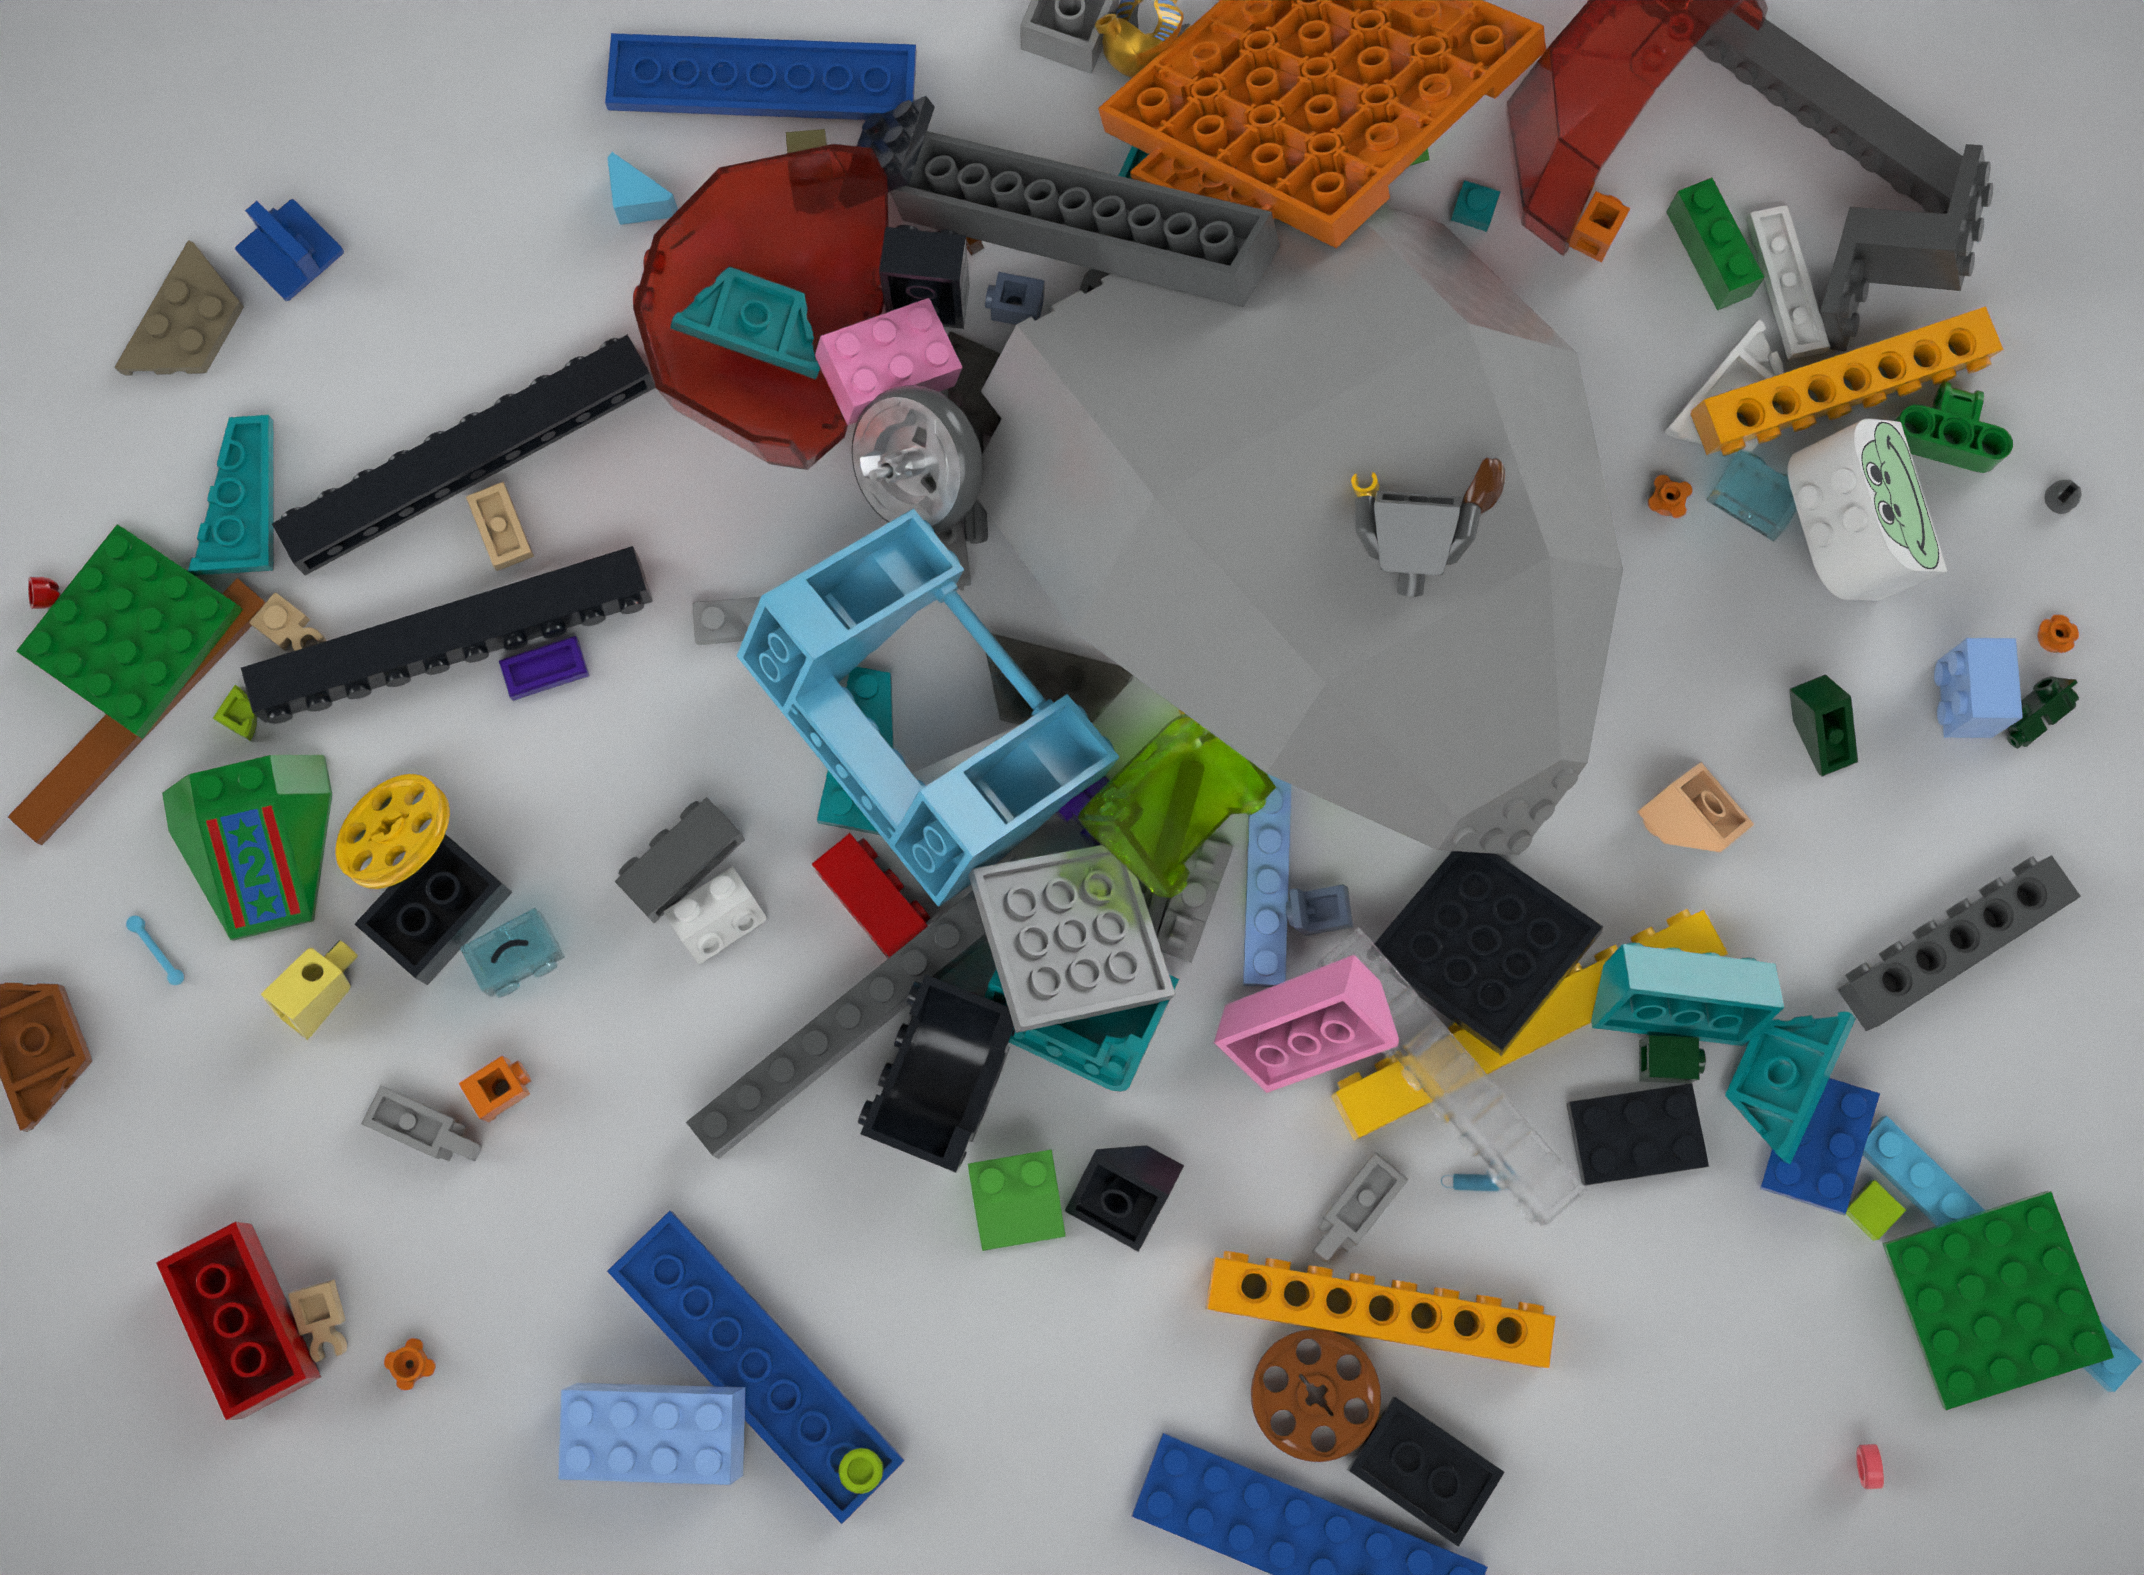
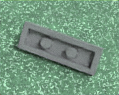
(1190, 909)

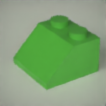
(1016, 1200)

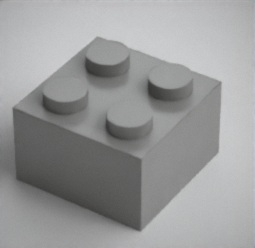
(1065, 30)

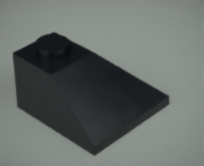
(1124, 1192)

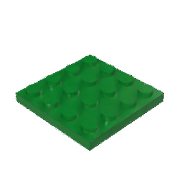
(129, 631)
(1997, 1300)

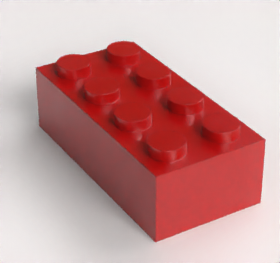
(238, 1320)

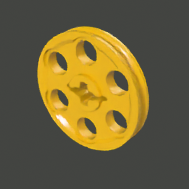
(392, 831)

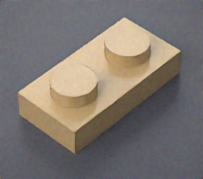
(499, 526)

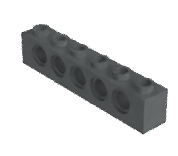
(2047, 892)

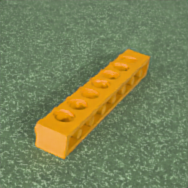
(1969, 334)
(1529, 1347)

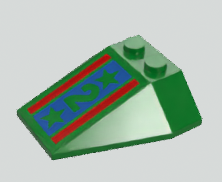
(255, 838)

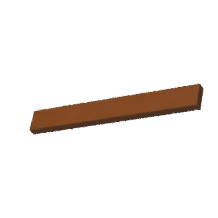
(111, 742)

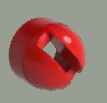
(42, 592)

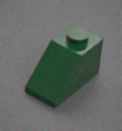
(1825, 723)

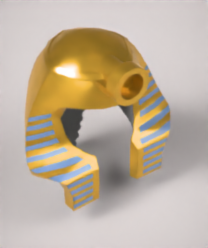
(1128, 46)

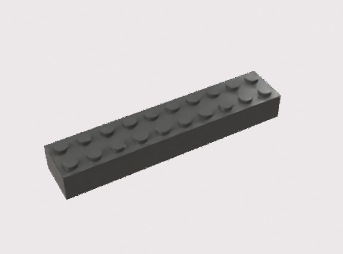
(1090, 218)

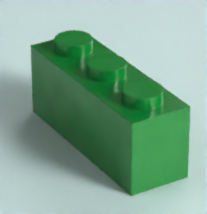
(1715, 243)

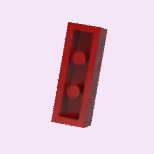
(870, 894)

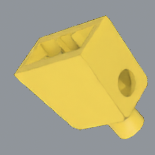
(310, 988)

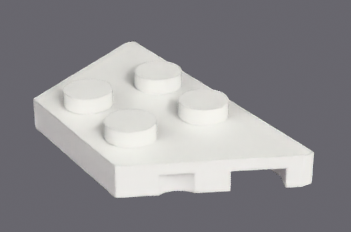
(1745, 364)

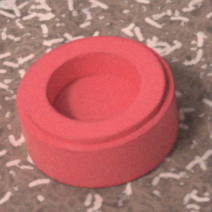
(1870, 1466)

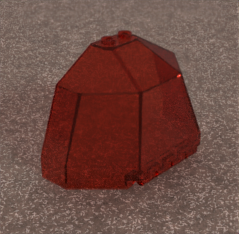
(1590, 93)
(796, 221)

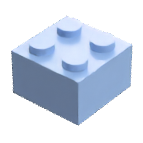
(1979, 688)

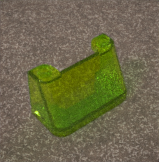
(1172, 802)

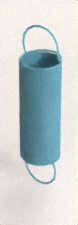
(1473, 1182)

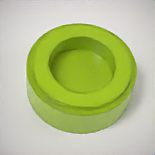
(860, 1470)

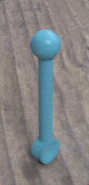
(137, 924)

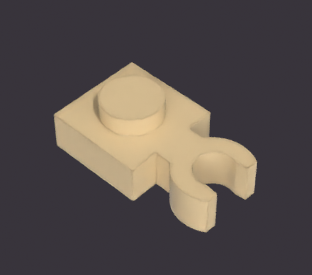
(284, 624)
(318, 1311)

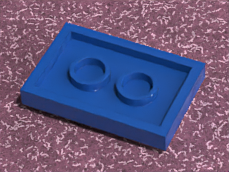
(1829, 1150)

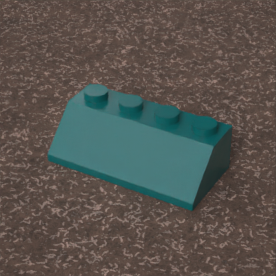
(1686, 994)

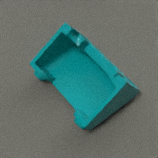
(1097, 1047)

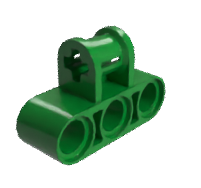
(1958, 415)

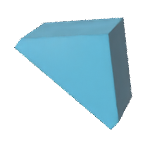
(636, 195)

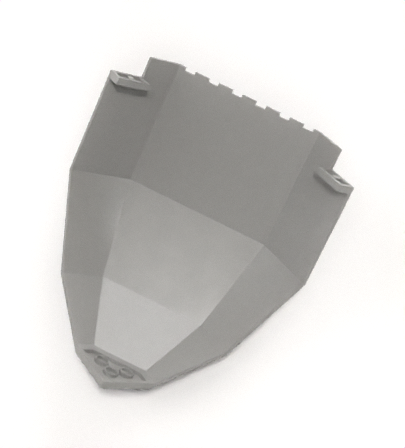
(1196, 521)

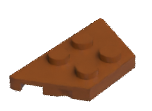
(38, 1048)

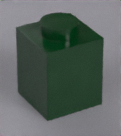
(1670, 1059)

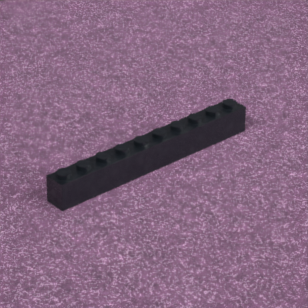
(463, 455)
(446, 635)

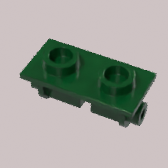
(2050, 699)

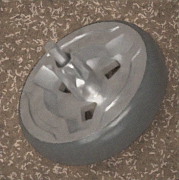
(894, 464)

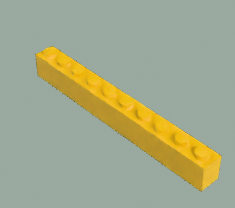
(1386, 1094)

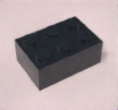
(926, 266)
(434, 911)

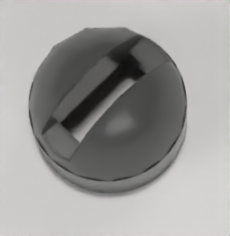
(2056, 489)

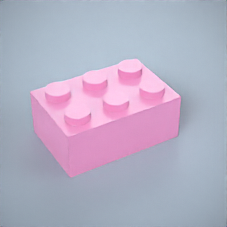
(887, 353)

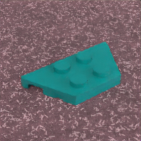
(753, 320)
(1786, 1075)

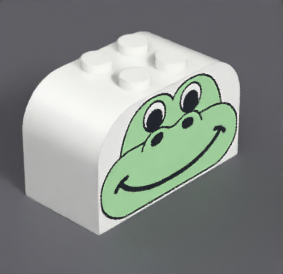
(1865, 512)

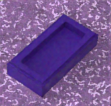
(544, 668)

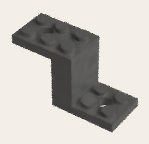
(1906, 248)

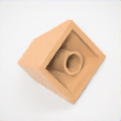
(1695, 813)

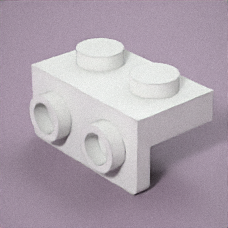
(715, 915)

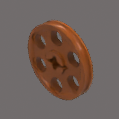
(1337, 1394)

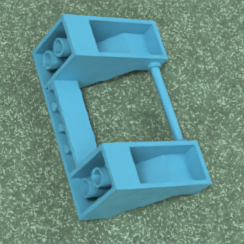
(839, 613)

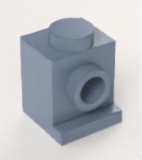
(1015, 288)

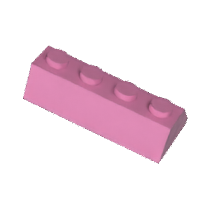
(1308, 1025)

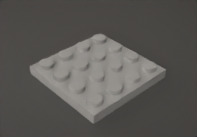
(1070, 937)

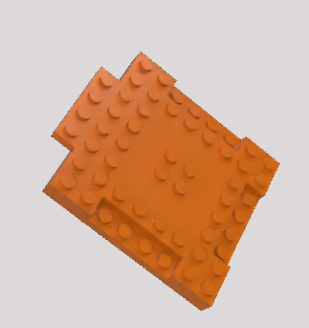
(1314, 100)

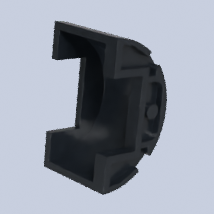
(940, 1074)

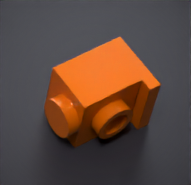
(1599, 226)
(481, 1087)

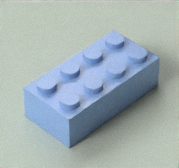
(652, 1433)

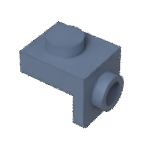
(1319, 910)

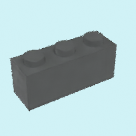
(679, 859)

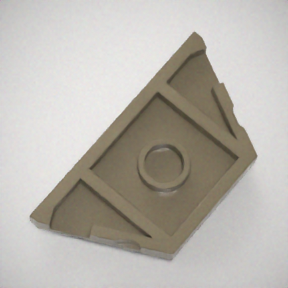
(184, 320)

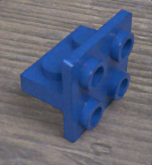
(287, 247)

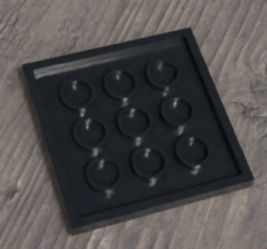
(1486, 945)

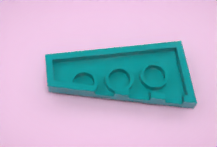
(241, 502)
(874, 698)

